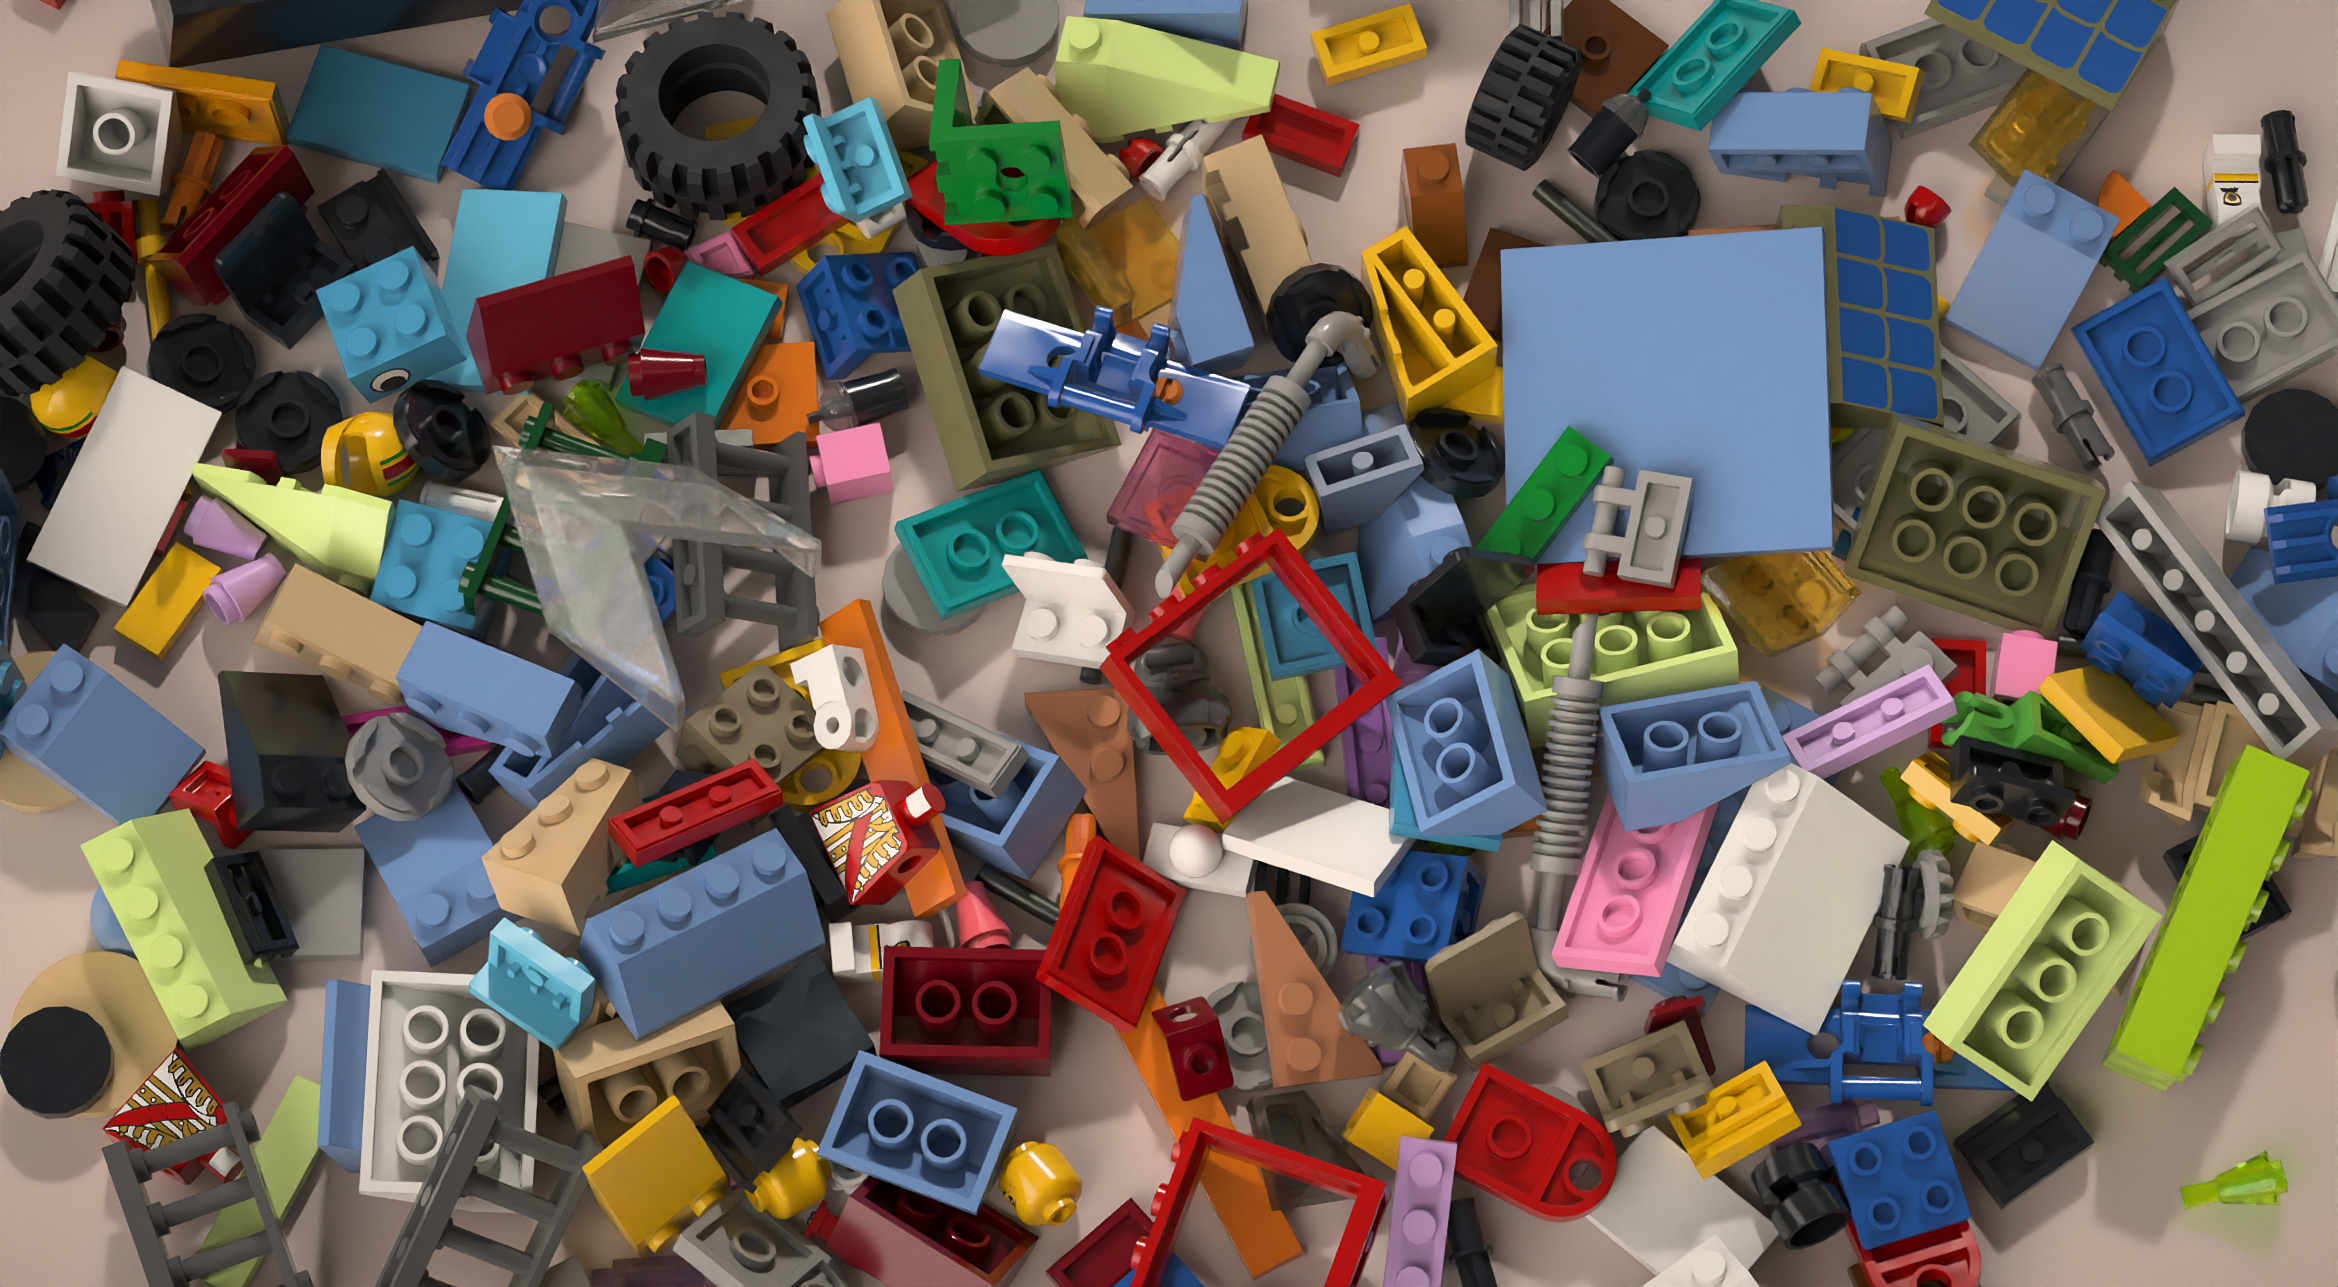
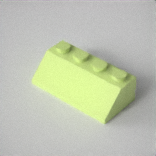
(176, 927)
(2042, 971)

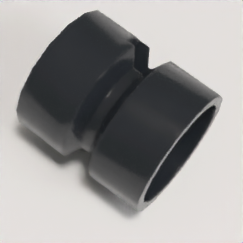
(1803, 1203)

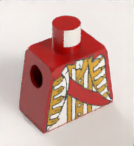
(879, 837)
(171, 1107)

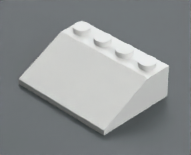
(1788, 897)
(421, 1056)

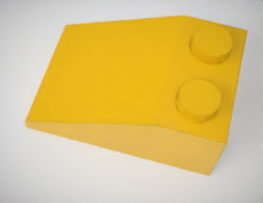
(656, 1178)

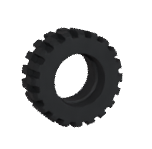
(708, 59)
(58, 287)

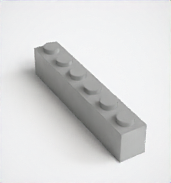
(2219, 625)

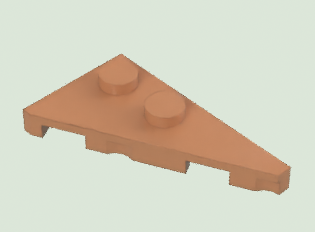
(1094, 742)
(1300, 1008)

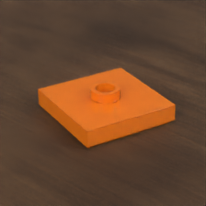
(777, 395)

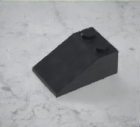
(286, 753)

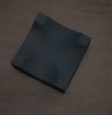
(799, 1032)

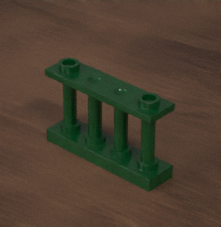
(536, 434)

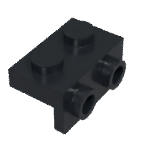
(2008, 782)

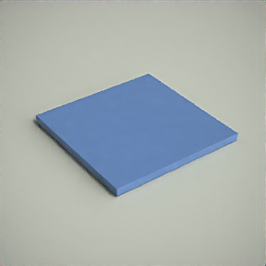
(1680, 365)

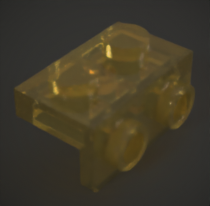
(2031, 127)

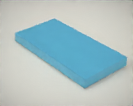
(496, 245)

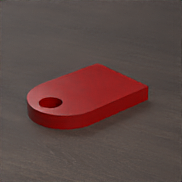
(985, 238)
(1525, 1143)
(1940, 1255)

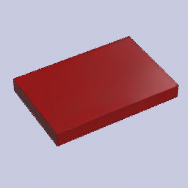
(1111, 934)

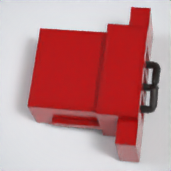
(822, 1223)

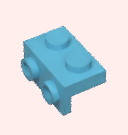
(856, 160)
(534, 984)

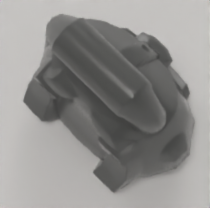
(1184, 695)
(1394, 1015)

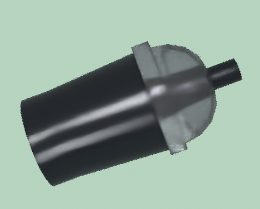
(1611, 131)
(861, 401)

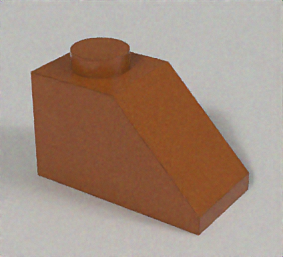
(1436, 202)

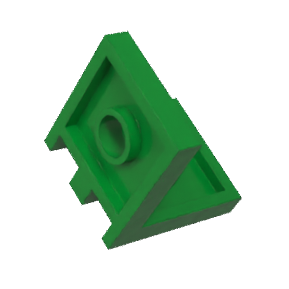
(974, 155)

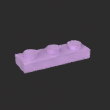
(1870, 723)
(1420, 1213)

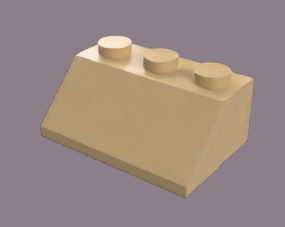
(894, 56)
(1096, 179)
(619, 1081)

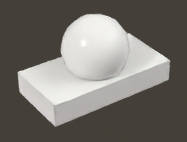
(1195, 859)

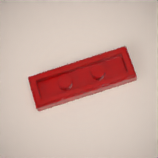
(1567, 590)
(695, 812)

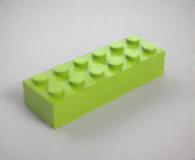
(2205, 918)

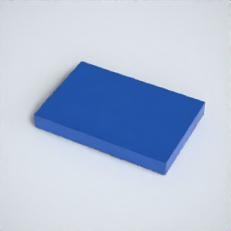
(2158, 372)

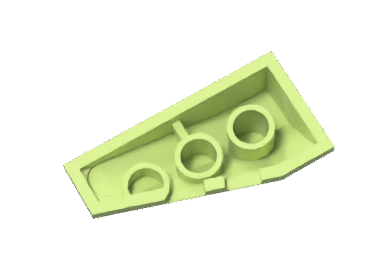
(1147, 79)
(331, 532)

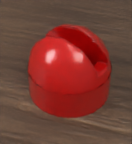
(1139, 156)
(1926, 208)
(664, 267)

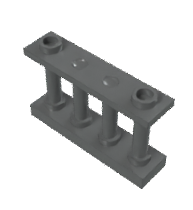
(698, 564)
(456, 1176)
(153, 1221)

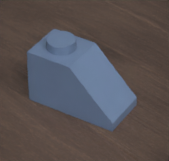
(1362, 477)

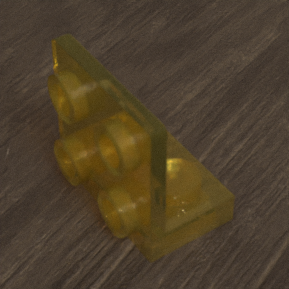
(1123, 260)
(1781, 597)

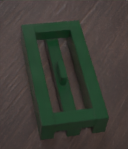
(2126, 269)

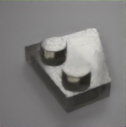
(1297, 1124)

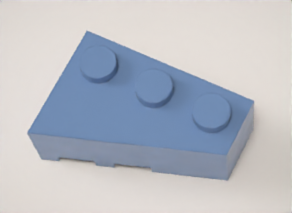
(1202, 20)
(1805, 135)
(487, 692)
(606, 728)

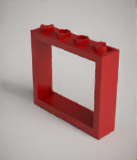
(1322, 609)
(1191, 1154)

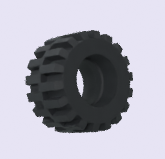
(1522, 97)

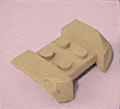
(2197, 764)

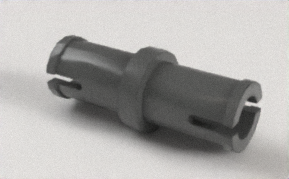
(2073, 416)

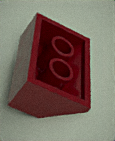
(190, 251)
(556, 326)
(966, 1011)
(927, 1243)

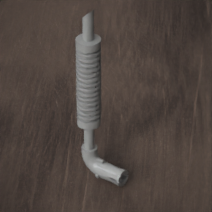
(1259, 441)
(1562, 821)

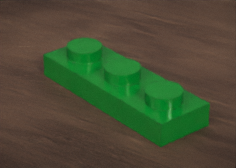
(1548, 498)

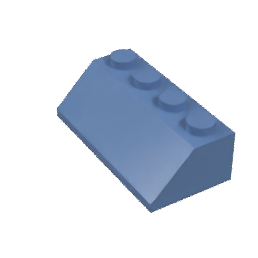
(703, 934)

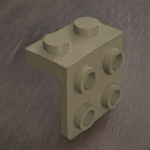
(748, 721)
(1493, 991)
(1648, 1078)

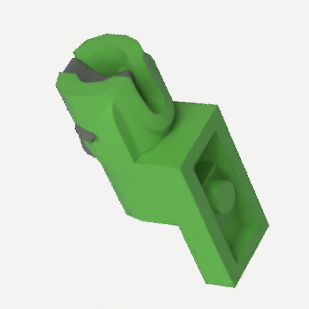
(2029, 726)

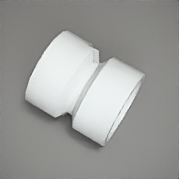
(2252, 494)

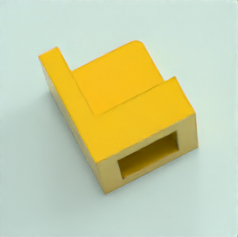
(1378, 1127)

